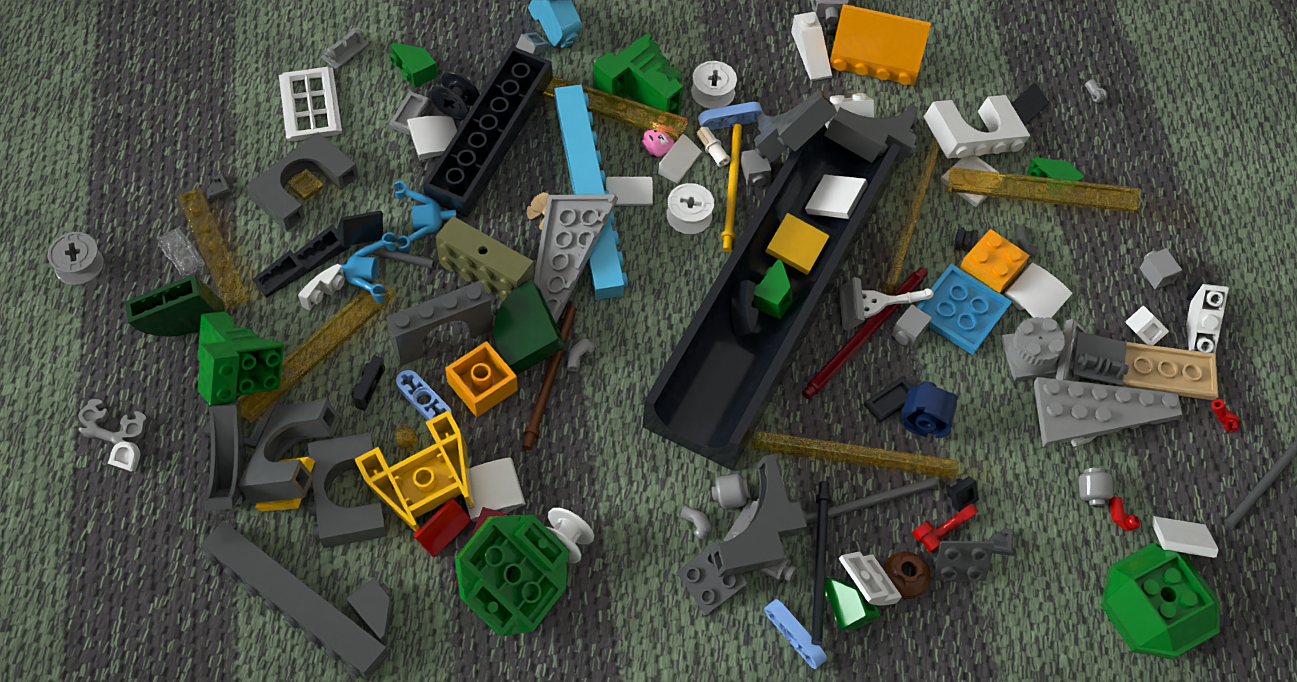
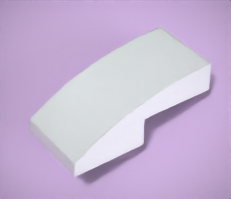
(327, 282)

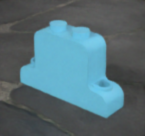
(557, 19)

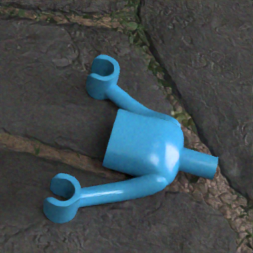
(426, 218)
(362, 269)

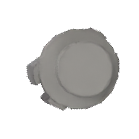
(780, 571)

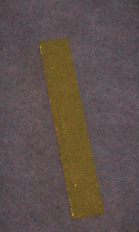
(213, 248)

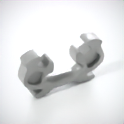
(91, 417)

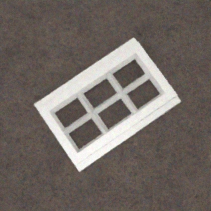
(289, 109)

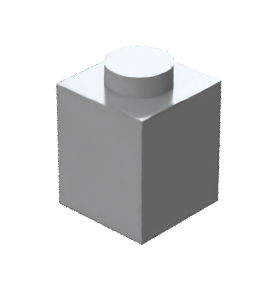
(755, 169)
(1160, 268)
(911, 326)

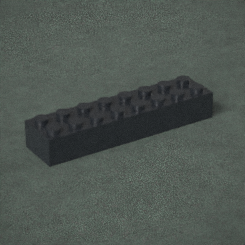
(488, 131)

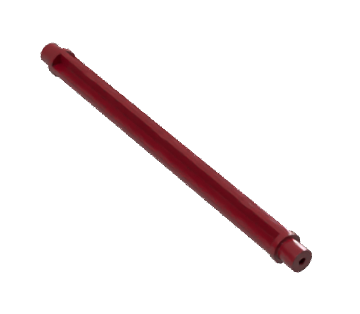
(860, 337)

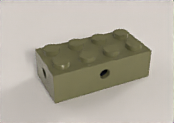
(482, 258)

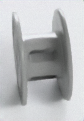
(80, 269)

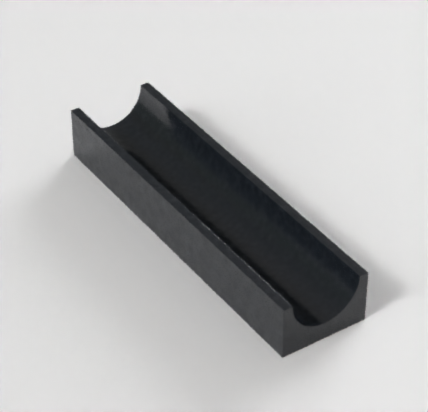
(722, 382)

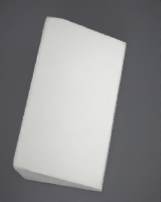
(679, 159)
(631, 190)

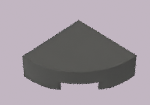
(218, 188)
(1003, 542)

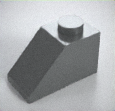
(373, 608)

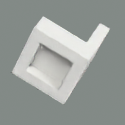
(1146, 326)

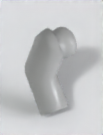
(1098, 94)
(575, 353)
(699, 519)

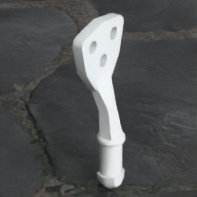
(884, 300)

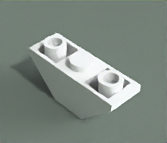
(1206, 318)

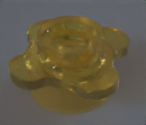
(406, 437)

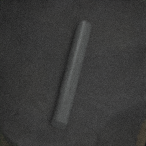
(403, 257)

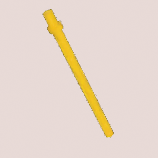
(728, 234)

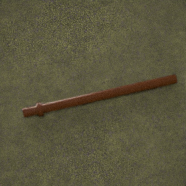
(532, 430)

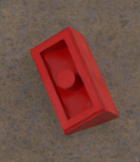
(442, 528)

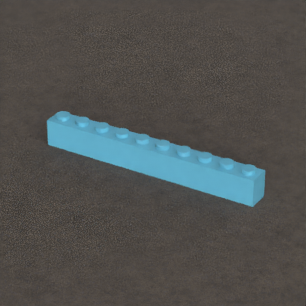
(588, 180)

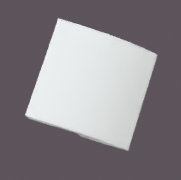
(431, 134)
(1038, 292)
(495, 487)
(870, 578)

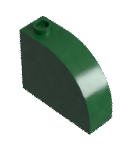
(173, 308)
(526, 329)

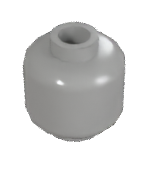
(1096, 486)
(731, 491)

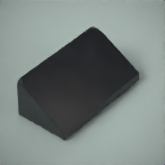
(1030, 103)
(360, 228)

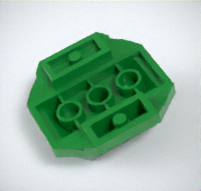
(536, 568)
(1148, 621)

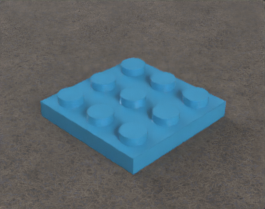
(964, 309)

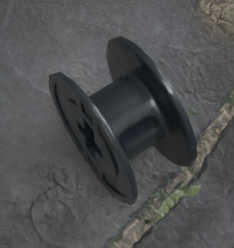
(454, 95)

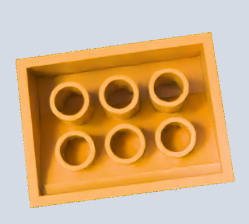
(879, 45)

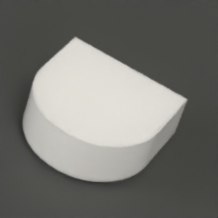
(125, 455)

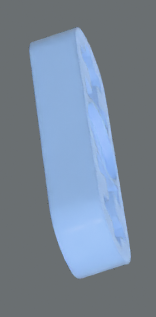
(718, 117)
(421, 389)
(795, 631)

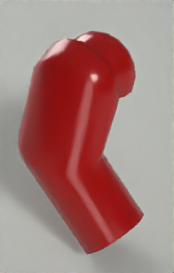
(1225, 416)
(1126, 522)

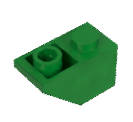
(414, 63)
(1054, 169)
(774, 292)
(849, 604)

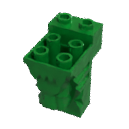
(641, 75)
(235, 360)

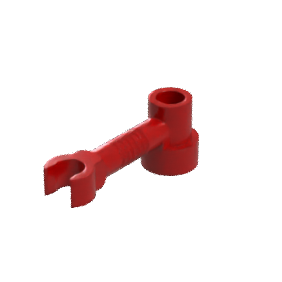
(931, 536)

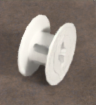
(714, 73)
(690, 208)
(570, 530)

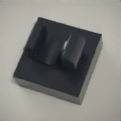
(963, 493)

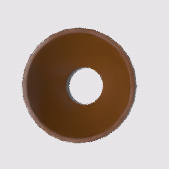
(908, 586)

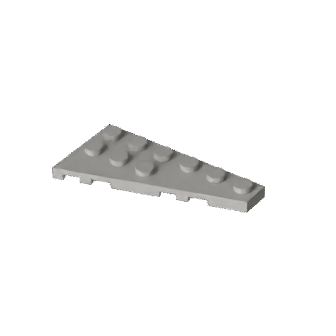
(567, 240)
(1091, 410)

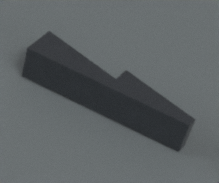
(295, 265)

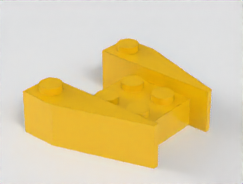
(424, 478)

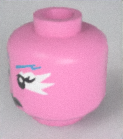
(657, 143)

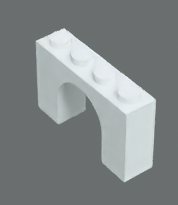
(961, 140)

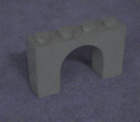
(314, 154)
(412, 325)
(274, 480)
(336, 523)

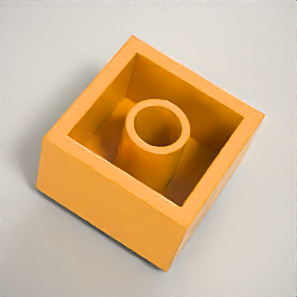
(995, 261)
(481, 379)

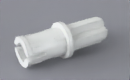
(713, 146)

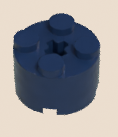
(929, 410)

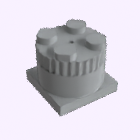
(1034, 348)

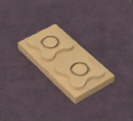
(1171, 371)

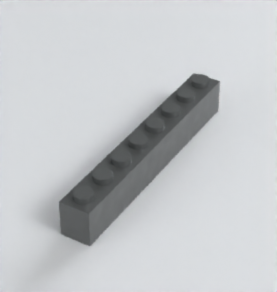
(295, 601)

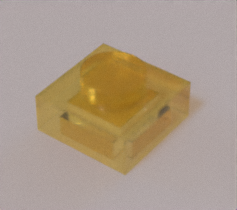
(305, 184)

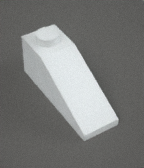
(811, 45)

